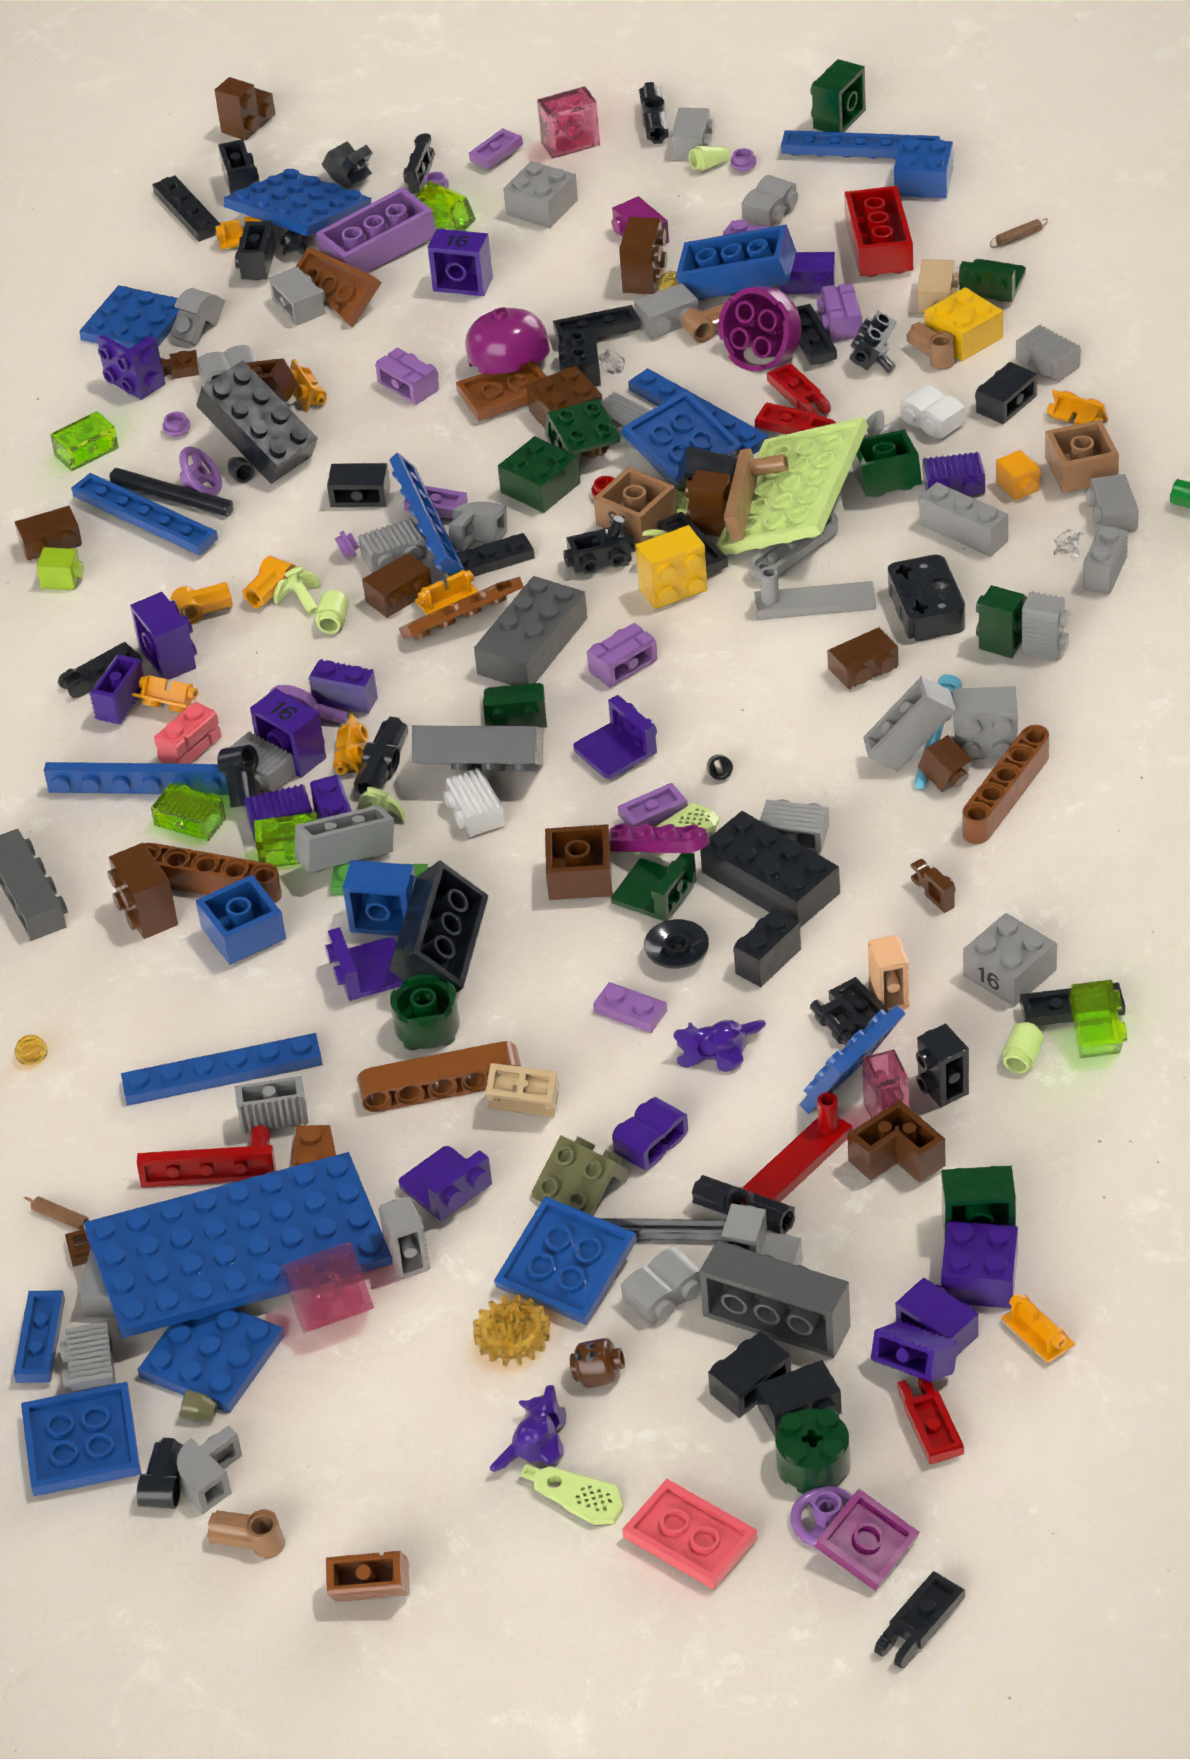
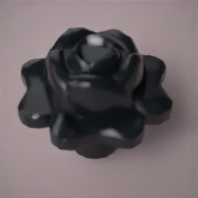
(292, 242)

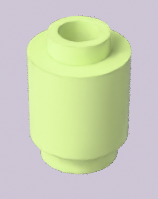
(331, 611)
(1022, 1047)

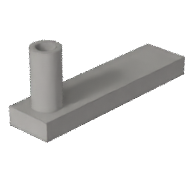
(811, 600)

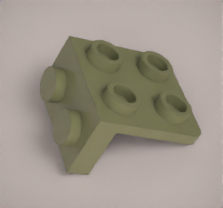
(578, 1174)

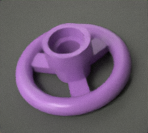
(196, 474)
(825, 1506)

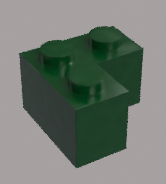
(1000, 621)

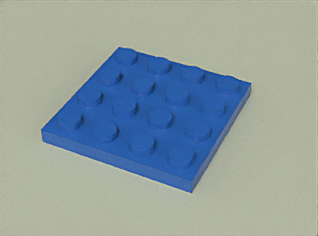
(296, 202)

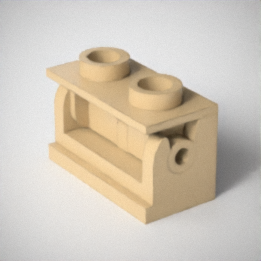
(936, 282)
(522, 1090)

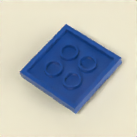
(131, 317)
(673, 426)
(849, 1059)
(565, 1260)
(212, 1355)
(80, 1439)

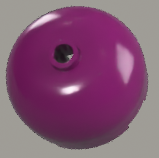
(761, 321)
(505, 340)

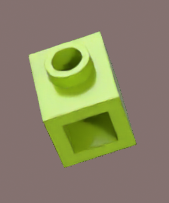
(59, 568)

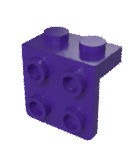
(133, 369)
(620, 743)
(362, 968)
(447, 1181)

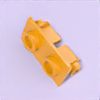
(229, 232)
(307, 390)
(1068, 404)
(438, 596)
(154, 693)
(350, 746)
(1036, 1328)

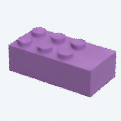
(378, 231)

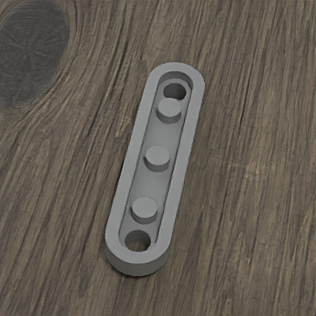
(785, 555)

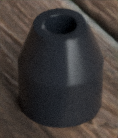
(240, 469)

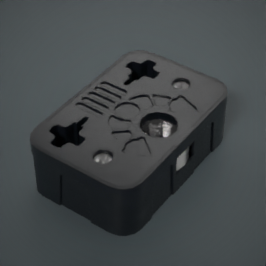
(926, 597)

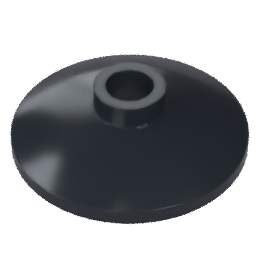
(676, 943)

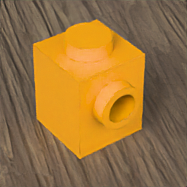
(1017, 475)

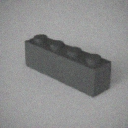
(28, 888)

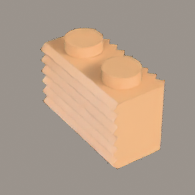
(889, 971)

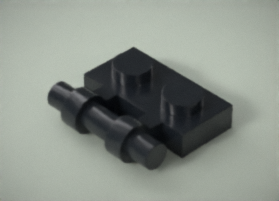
(854, 1003)

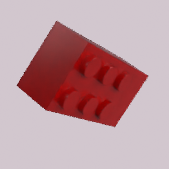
(878, 231)

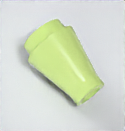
(707, 156)

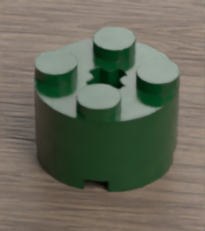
(425, 1012)
(812, 1449)

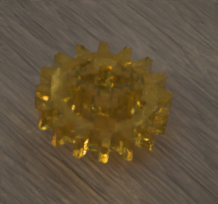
(511, 1330)

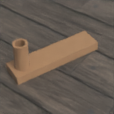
(744, 485)

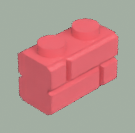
(188, 735)

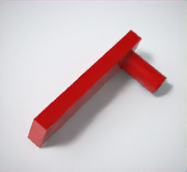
(803, 1153)
(208, 1165)

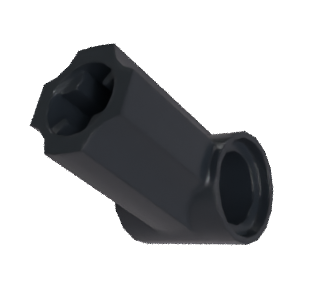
(238, 766)
(161, 1483)

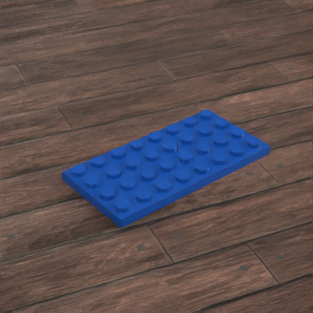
(229, 1242)

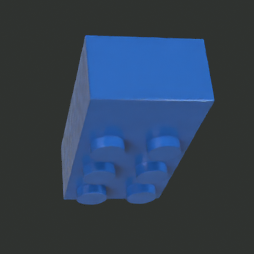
(737, 262)

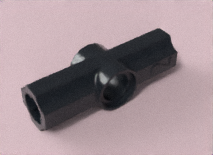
(653, 113)
(381, 755)
(719, 1196)

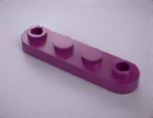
(658, 839)

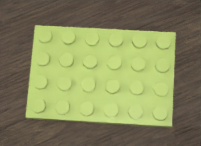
(799, 500)

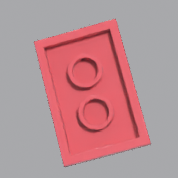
(690, 1534)

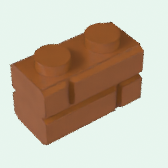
(367, 1576)

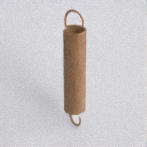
(1018, 232)
(58, 1212)

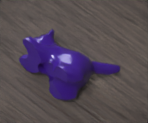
(718, 1042)
(536, 1434)

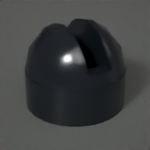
(725, 764)

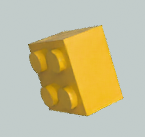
(969, 319)
(671, 567)

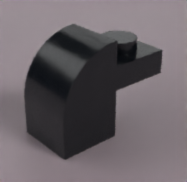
(347, 165)

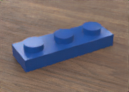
(39, 1336)

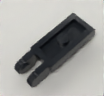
(419, 163)
(84, 678)
(920, 1617)

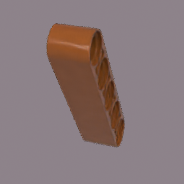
(1005, 784)
(209, 872)
(432, 1076)

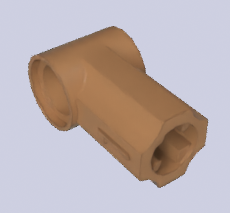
(701, 324)
(936, 345)
(254, 1531)

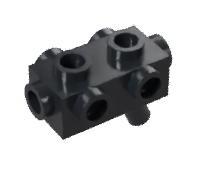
(870, 342)
(599, 548)

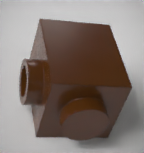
(945, 764)

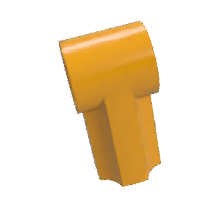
(263, 586)
(201, 601)

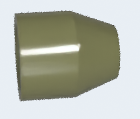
(197, 1407)

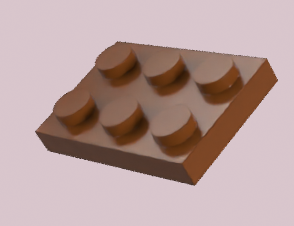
(498, 393)

